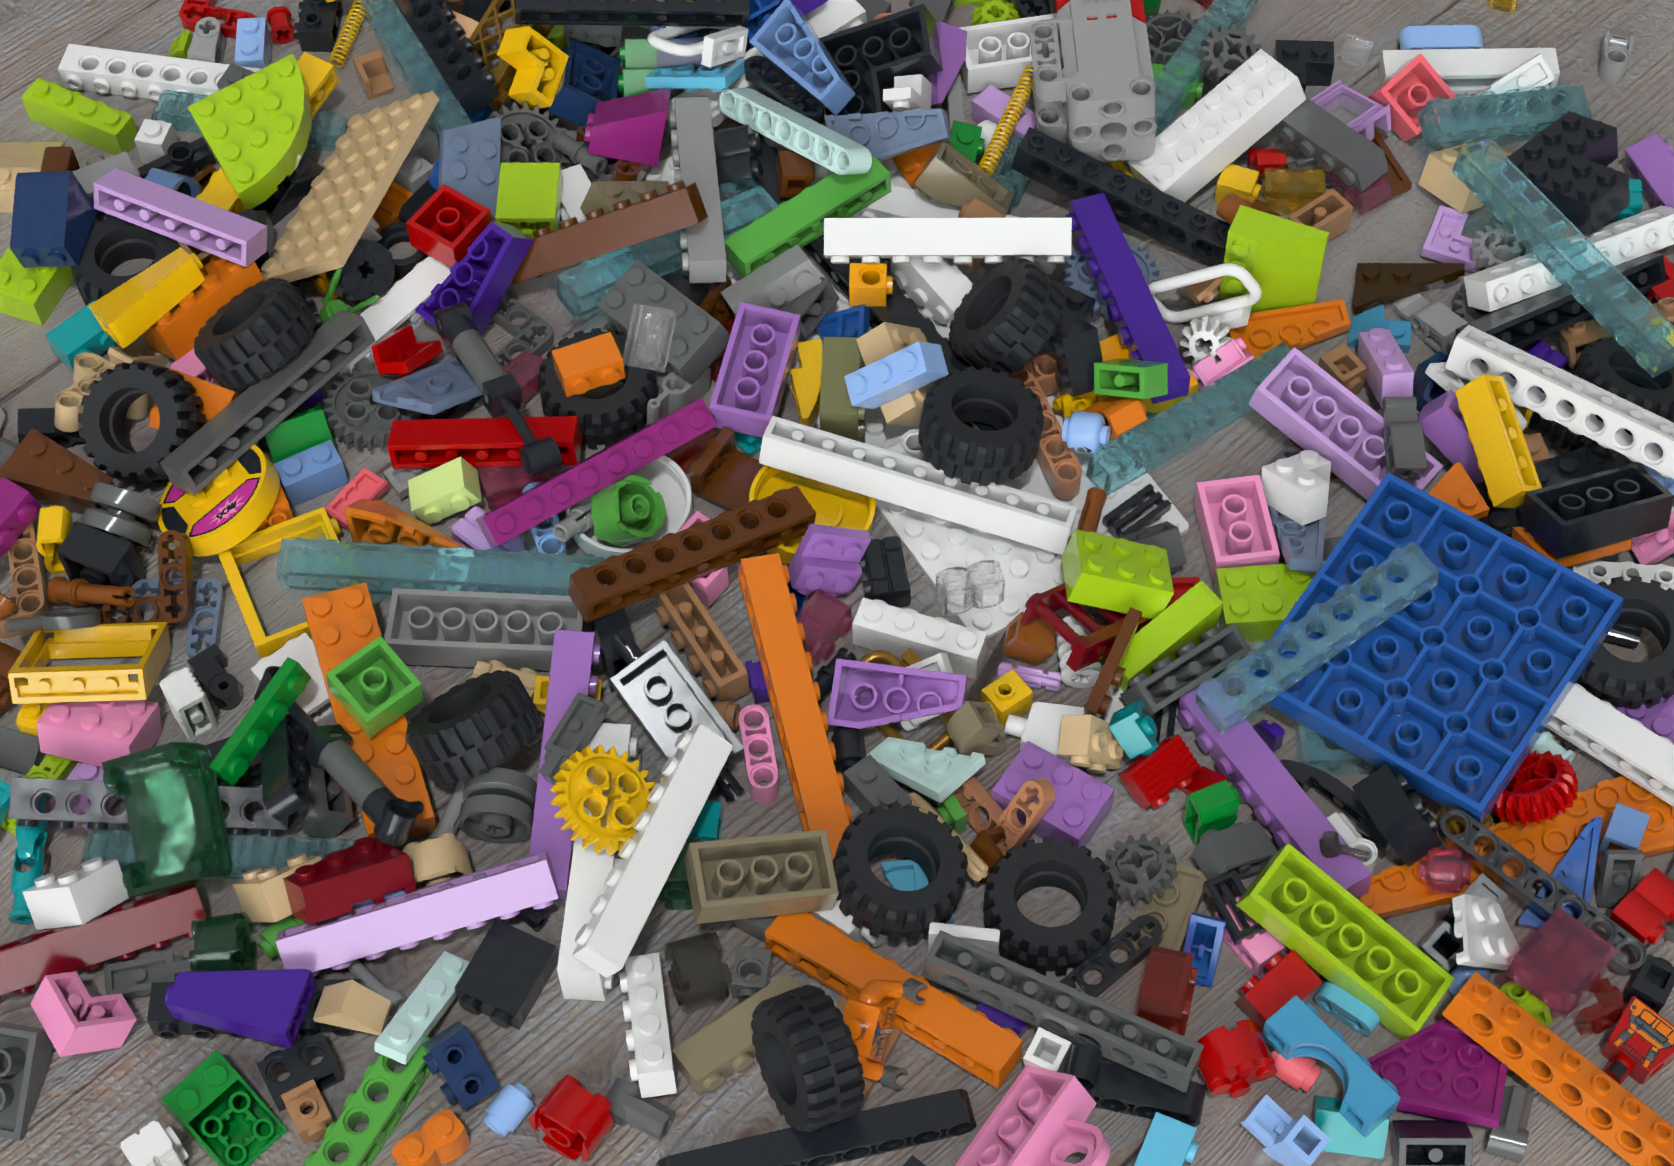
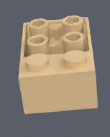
(1443, 183)

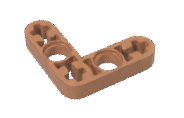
(973, 796)

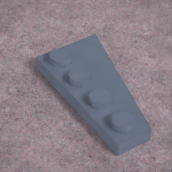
(1299, 544)

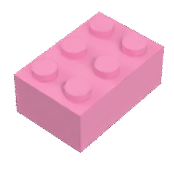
(1235, 523)
(98, 729)

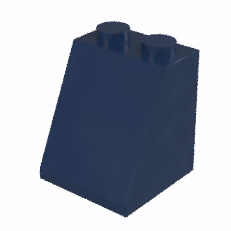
(50, 219)

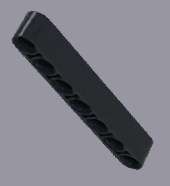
(1531, 875)

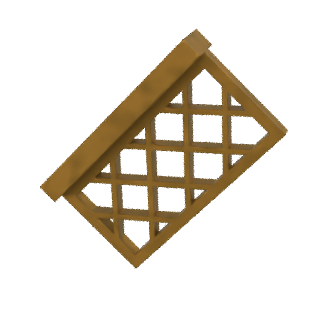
(503, 72)

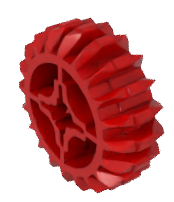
(1538, 790)

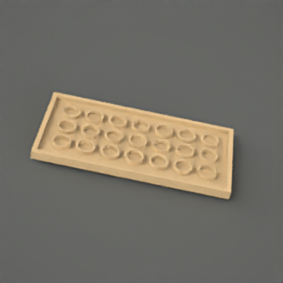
(349, 189)

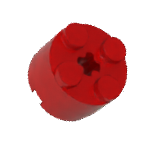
(1235, 1059)
(572, 1119)

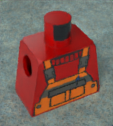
(1639, 1044)

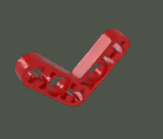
(195, 10)

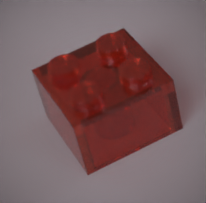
(1168, 989)

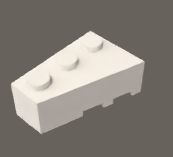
(933, 286)

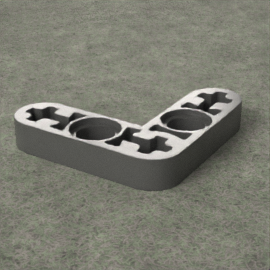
(523, 333)

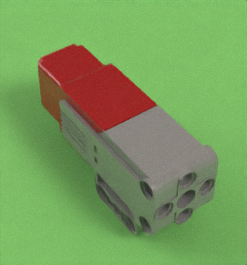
(1102, 71)

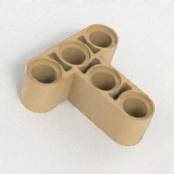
(68, 402)

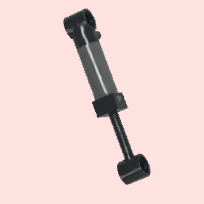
(499, 390)
(331, 749)

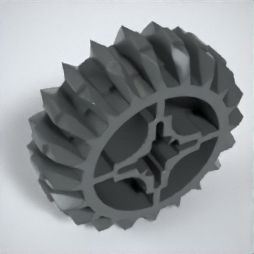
(1167, 33)

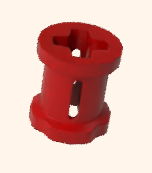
(279, 19)

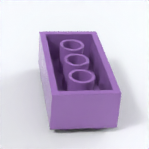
(754, 369)

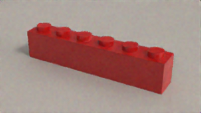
(477, 440)

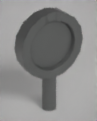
(57, 619)

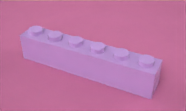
(180, 217)

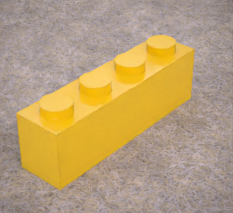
(1497, 440)

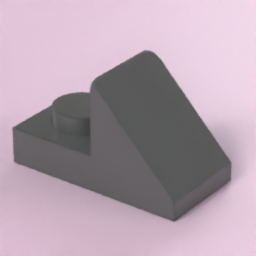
(1618, 875)

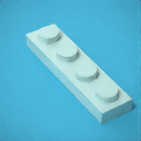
(421, 1009)

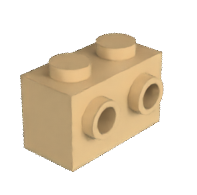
(1089, 743)

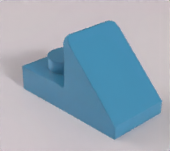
(1374, 319)

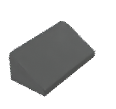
(19, 751)

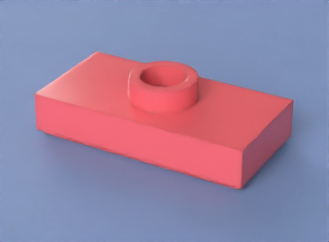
(363, 486)

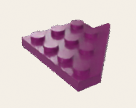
(1444, 1075)

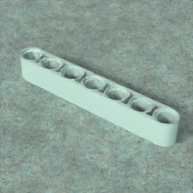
(795, 131)

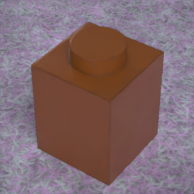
(1029, 641)

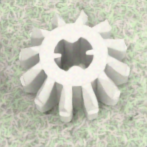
(1207, 331)

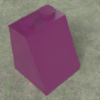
(629, 127)

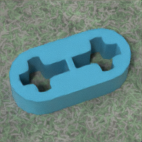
(1347, 1009)

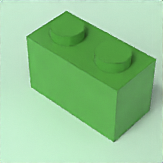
(1131, 378)

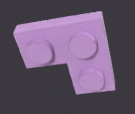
(1445, 239)

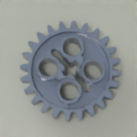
(1077, 277)

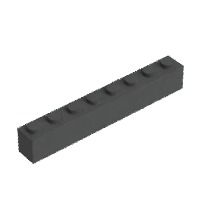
(1329, 142)
(267, 403)

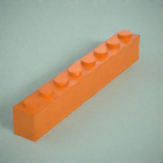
(938, 1023)

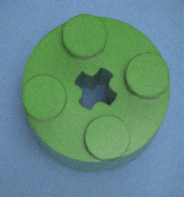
(627, 511)

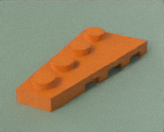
(1293, 325)

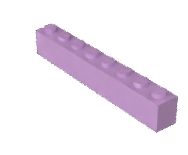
(420, 915)

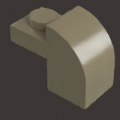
(976, 730)

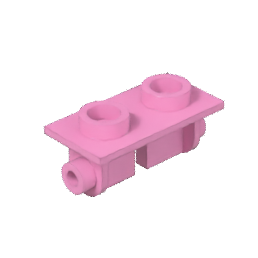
(1231, 358)

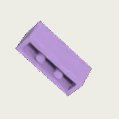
(1386, 365)

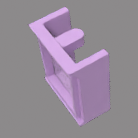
(1354, 109)

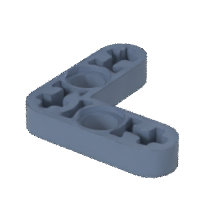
(201, 589)

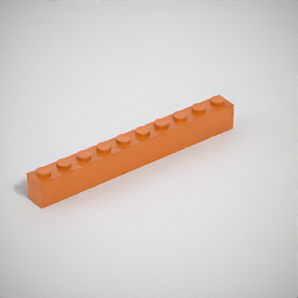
(794, 697)

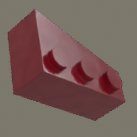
(347, 878)

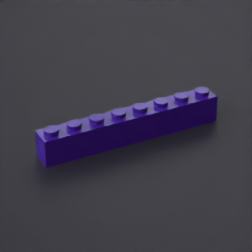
(1125, 290)

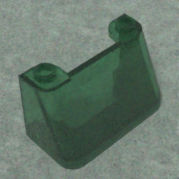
(171, 817)

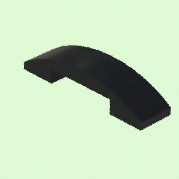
(1341, 797)

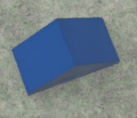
(1205, 941)

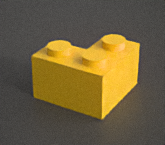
(537, 66)

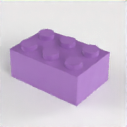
(1079, 798)

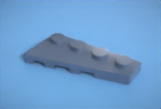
(892, 132)

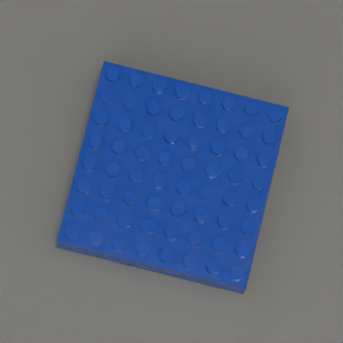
(1463, 672)

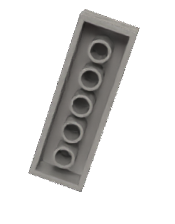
(478, 626)

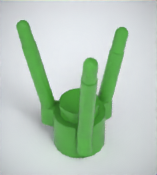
(332, 306)

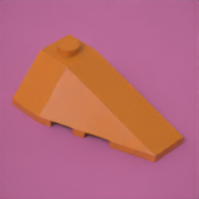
(386, 524)

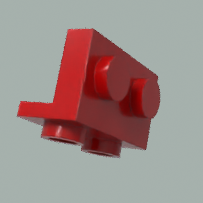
(402, 354)

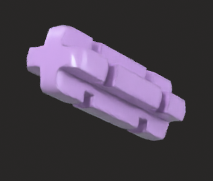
(1033, 676)

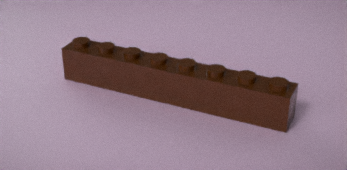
(612, 230)

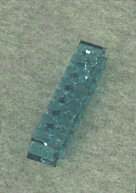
(413, 62)
(1181, 424)
(1227, 711)

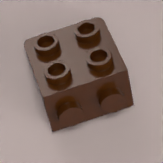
(723, 472)

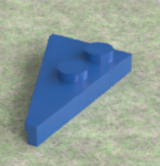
(1574, 871)

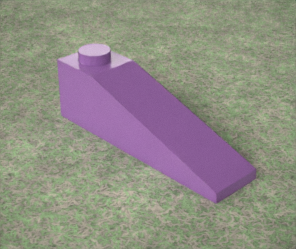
(886, 694)

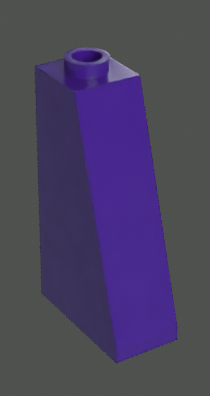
(245, 1003)

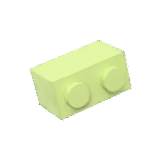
(444, 490)

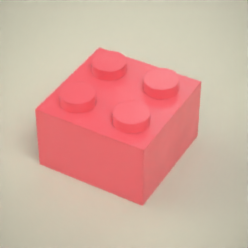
(1408, 92)

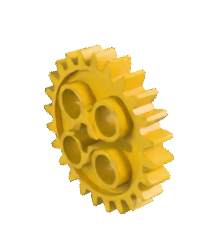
(578, 792)

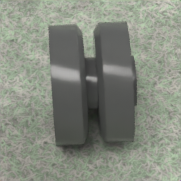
(121, 513)
(498, 806)

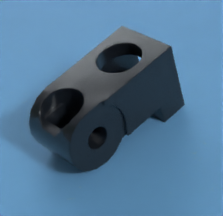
(209, 672)

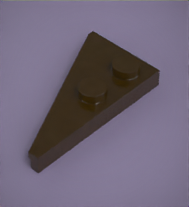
(1398, 280)

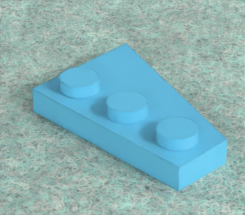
(692, 79)

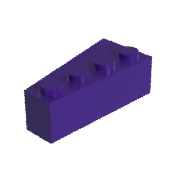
(481, 274)

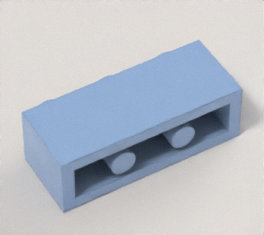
(896, 375)

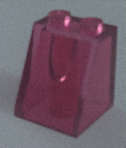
(1562, 963)

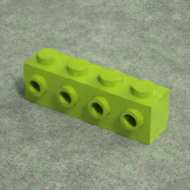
(80, 117)

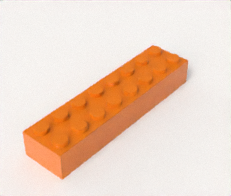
(339, 627)

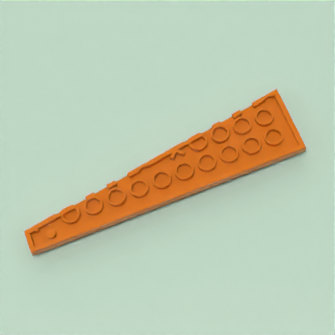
(1401, 890)

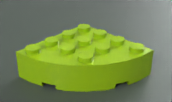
(257, 128)

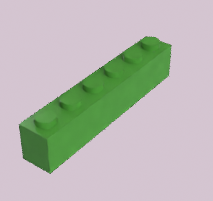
(803, 216)

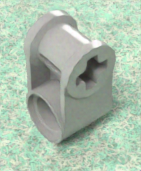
(207, 41)
(1615, 56)

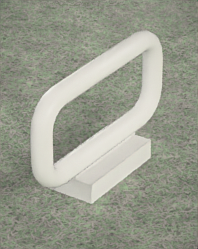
(715, 49)
(1232, 311)

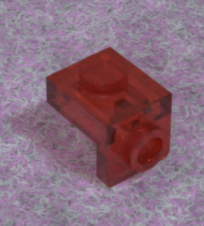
(1602, 1014)

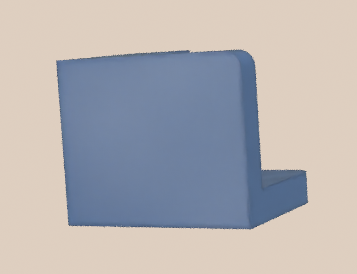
(1625, 828)

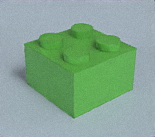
(375, 687)

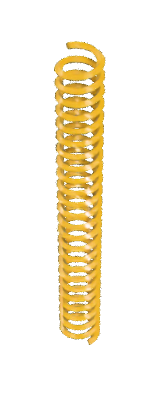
(352, 27)
(1015, 108)

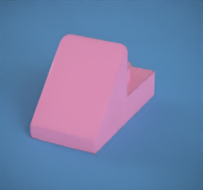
(1654, 546)

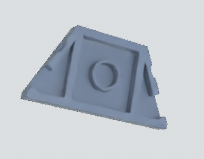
(472, 161)
(430, 389)

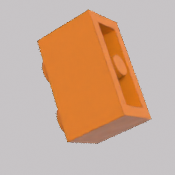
(588, 364)

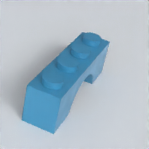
(1301, 1033)

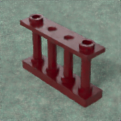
(1084, 648)

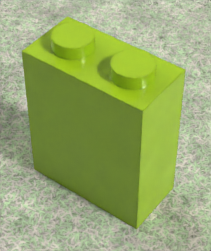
(529, 196)

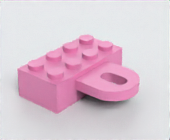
(1039, 1125)

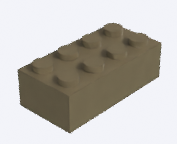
(761, 876)

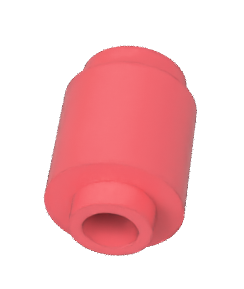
(1297, 1072)

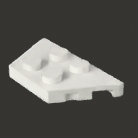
(1484, 931)

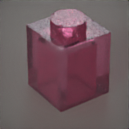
(526, 371)

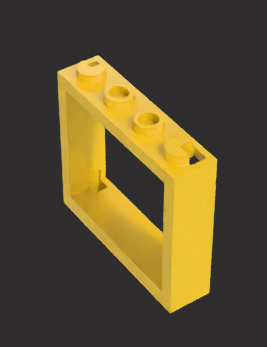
(263, 544)
(40, 684)

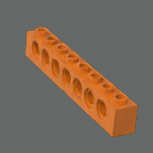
(1561, 1074)

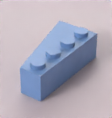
(797, 50)

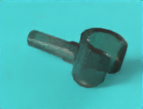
(1331, 847)

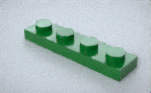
(260, 722)

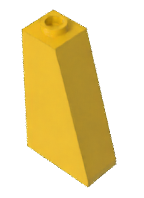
(147, 296)

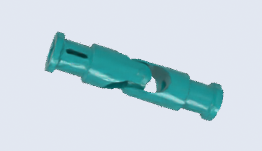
(31, 853)

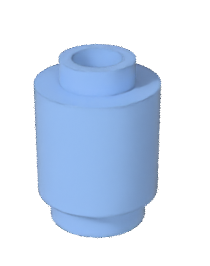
(508, 1109)

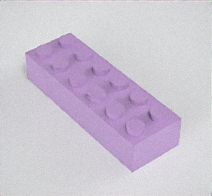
(1330, 421)

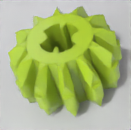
(993, 12)

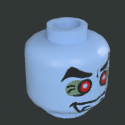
(1085, 432)

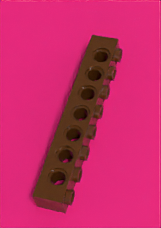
(671, 562)

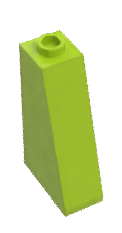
(1171, 630)

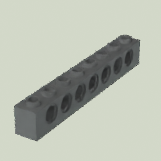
(1063, 1011)

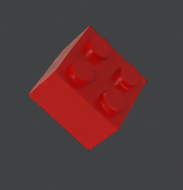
(447, 225)

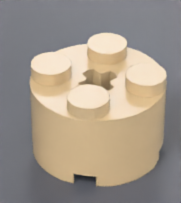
(437, 860)

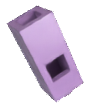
(992, 104)

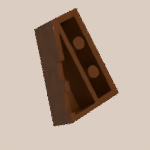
(53, 473)

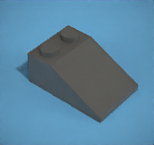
(23, 1067)

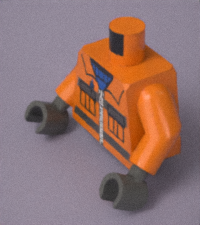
(871, 1021)

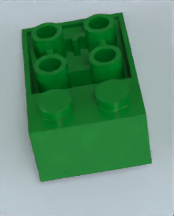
(222, 1113)

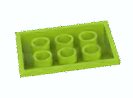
(1279, 255)

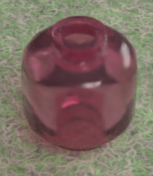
(1445, 870)

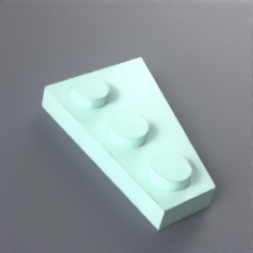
(925, 769)

